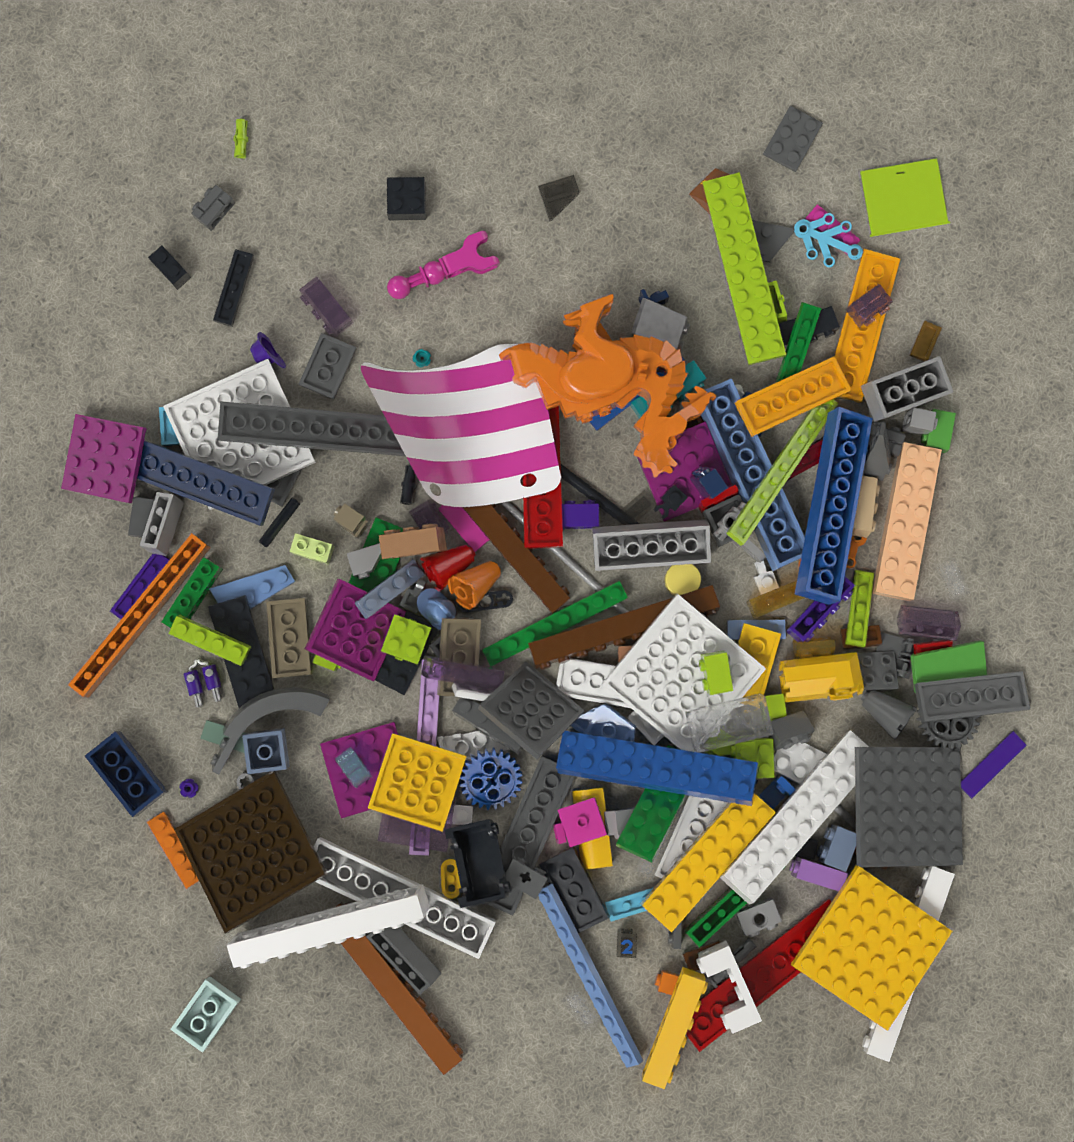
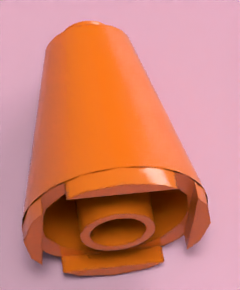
(474, 583)

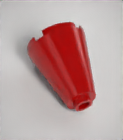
(445, 564)

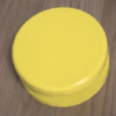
(682, 579)

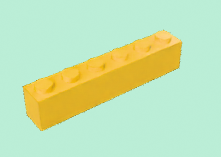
(674, 1028)

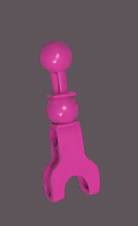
(448, 266)

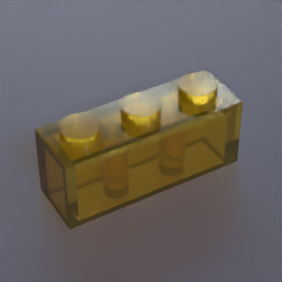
(773, 600)

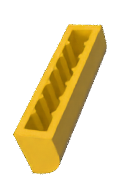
(597, 851)

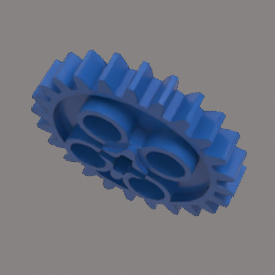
(476, 769)

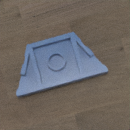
(605, 722)

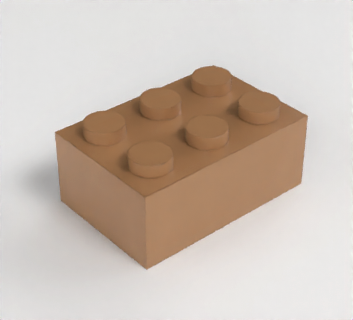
(412, 541)

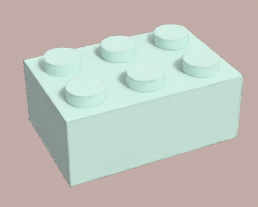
(205, 1014)

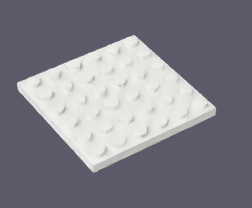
(197, 421)
(663, 673)

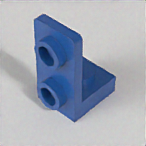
(776, 791)

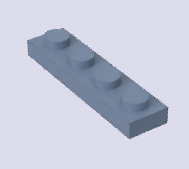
(389, 588)

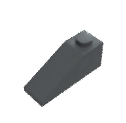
(878, 455)

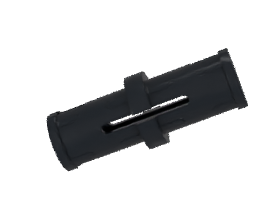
(408, 486)

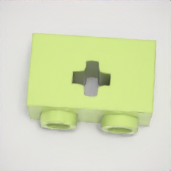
(312, 549)

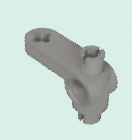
(748, 547)

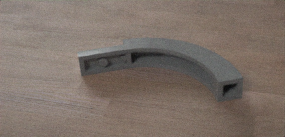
(263, 704)

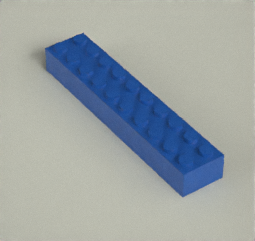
(833, 506)
(657, 768)

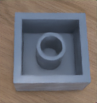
(266, 751)
(837, 847)

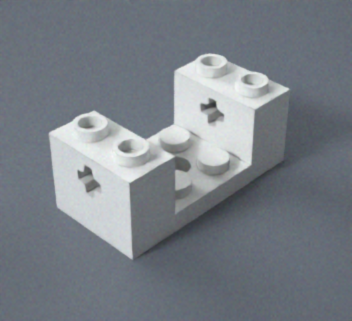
(742, 1012)

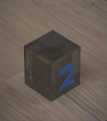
(626, 943)

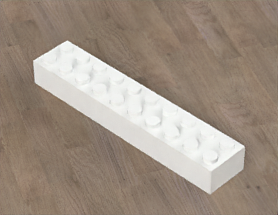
(795, 821)
(364, 879)
(328, 926)

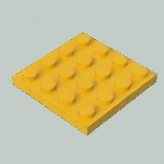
(417, 782)

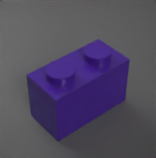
(580, 515)

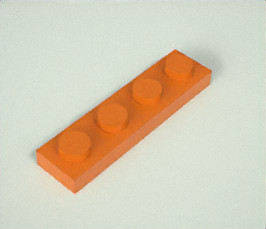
(170, 843)

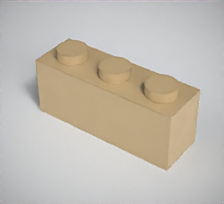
(866, 507)

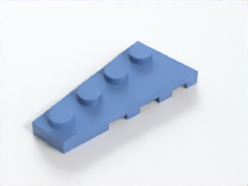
(255, 587)

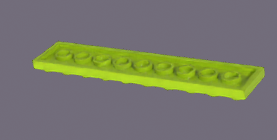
(744, 269)

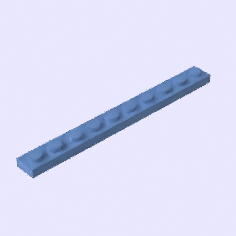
(590, 977)

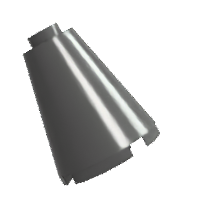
(888, 711)

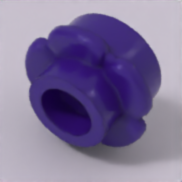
(188, 793)

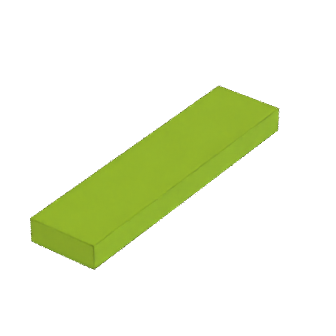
(859, 608)

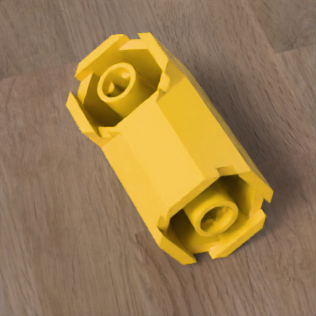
(821, 677)

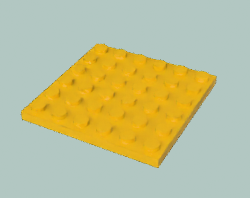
(871, 947)

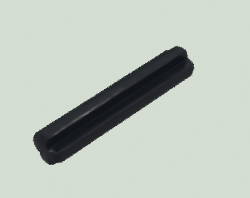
(279, 522)

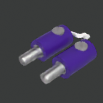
(211, 678)

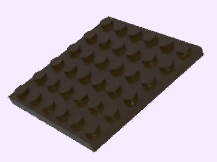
(250, 852)

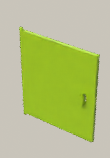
(904, 199)

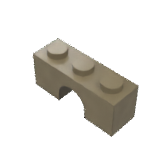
(350, 520)

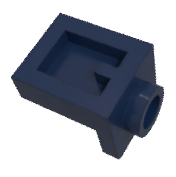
(657, 297)

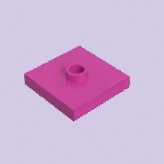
(582, 822)

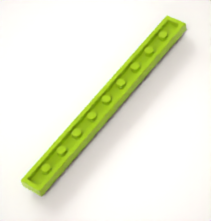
(779, 473)

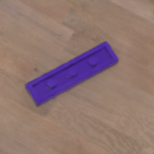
(139, 584)
(992, 764)

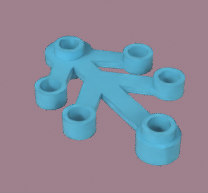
(825, 238)

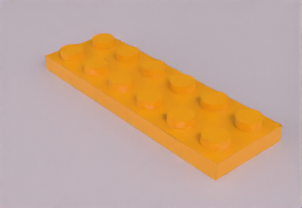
(792, 396)

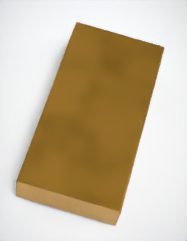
(925, 341)

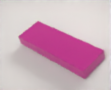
(464, 526)

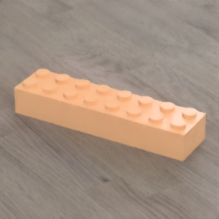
(906, 522)

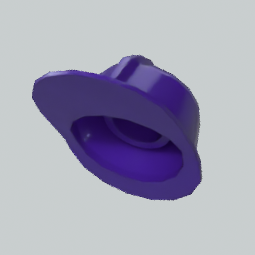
(263, 349)

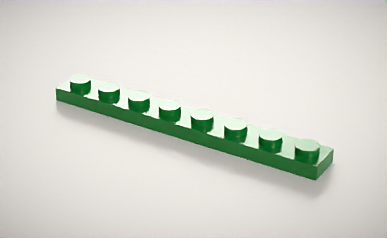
(555, 623)

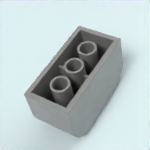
(906, 389)

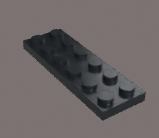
(236, 621)

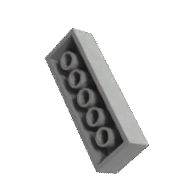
(651, 545)

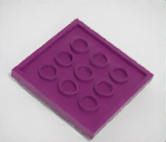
(691, 451)
(103, 458)
(349, 638)
(371, 749)

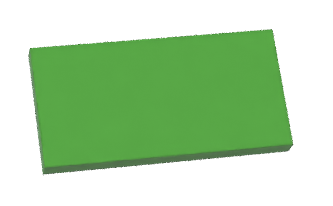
(949, 663)

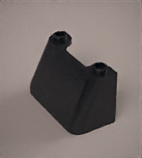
(479, 863)

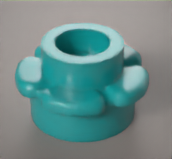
(422, 353)

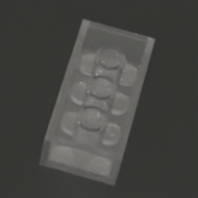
(729, 723)

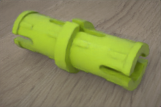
(240, 138)

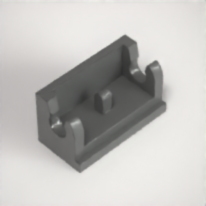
(139, 516)

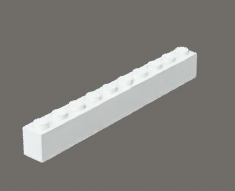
(930, 899)

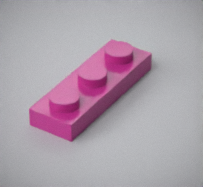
(847, 238)

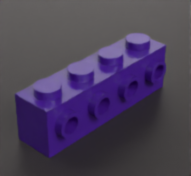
(815, 615)

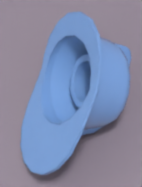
(435, 606)

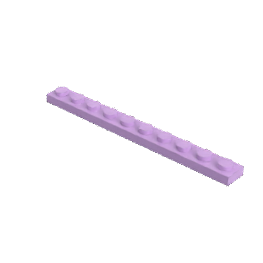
(427, 725)

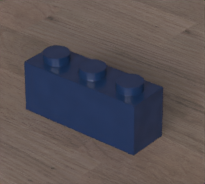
(708, 482)

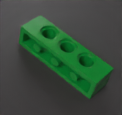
(193, 591)

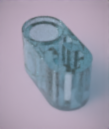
(353, 767)

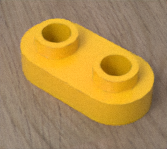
(449, 878)

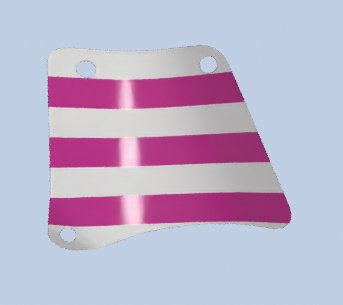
(469, 429)

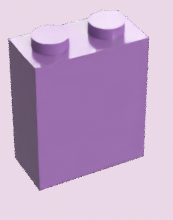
(817, 873)

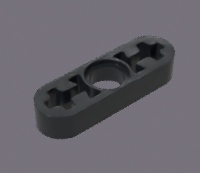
(491, 607)

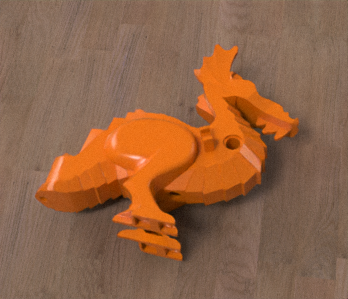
(610, 376)

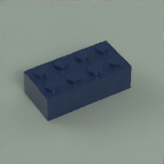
(126, 773)

